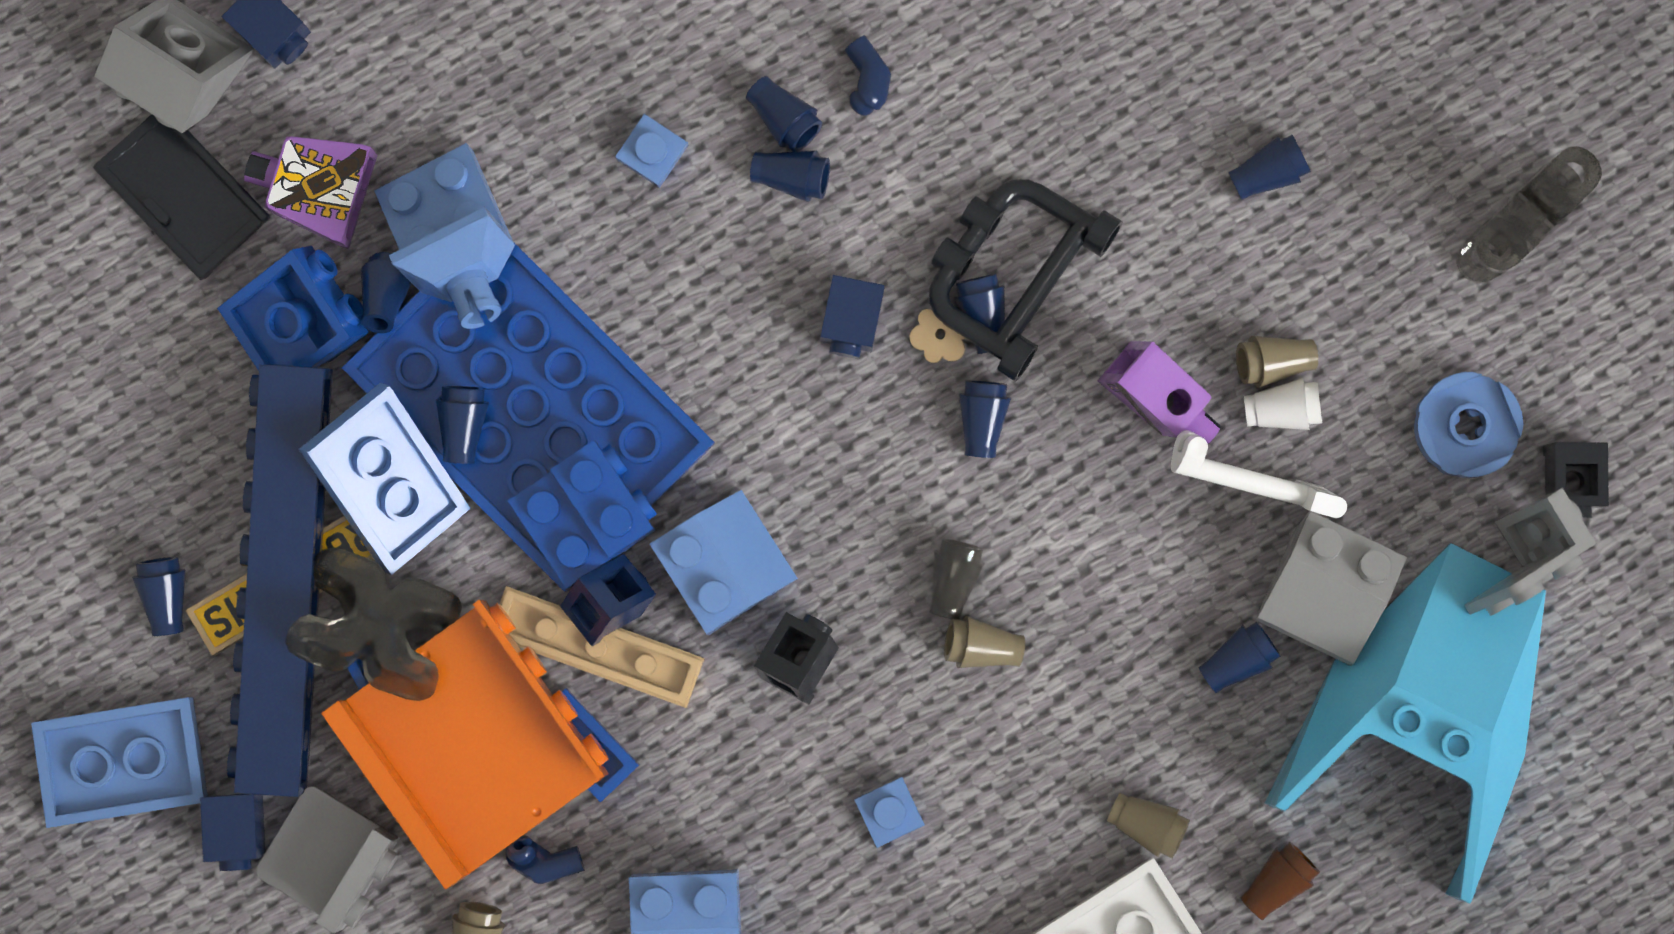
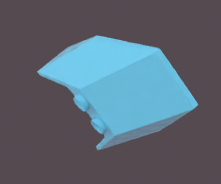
(1438, 688)

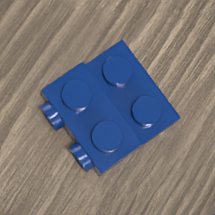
(295, 312)
(583, 512)

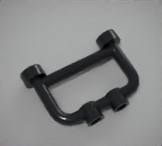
(982, 220)

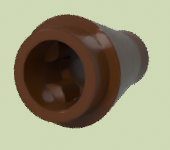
(1280, 880)

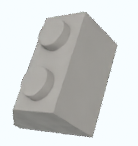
(171, 62)
(1330, 588)

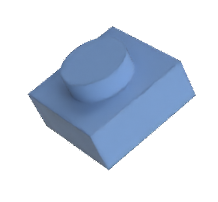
(651, 150)
(889, 812)

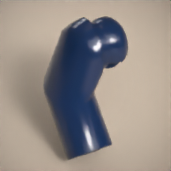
(873, 78)

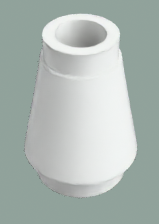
(1285, 406)

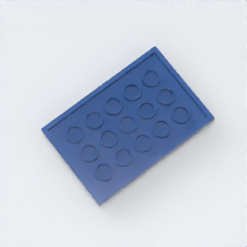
(548, 387)

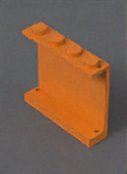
(478, 754)

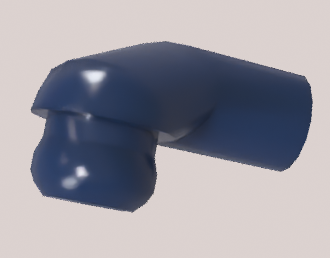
(541, 865)

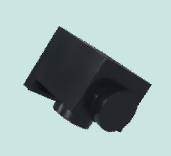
(1588, 462)
(790, 637)

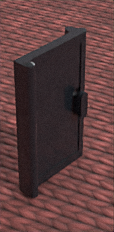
(177, 178)

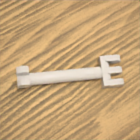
(1190, 460)

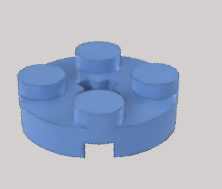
(1480, 397)

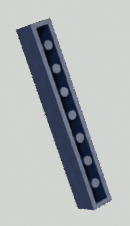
(280, 585)

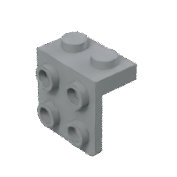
(1547, 543)
(328, 858)

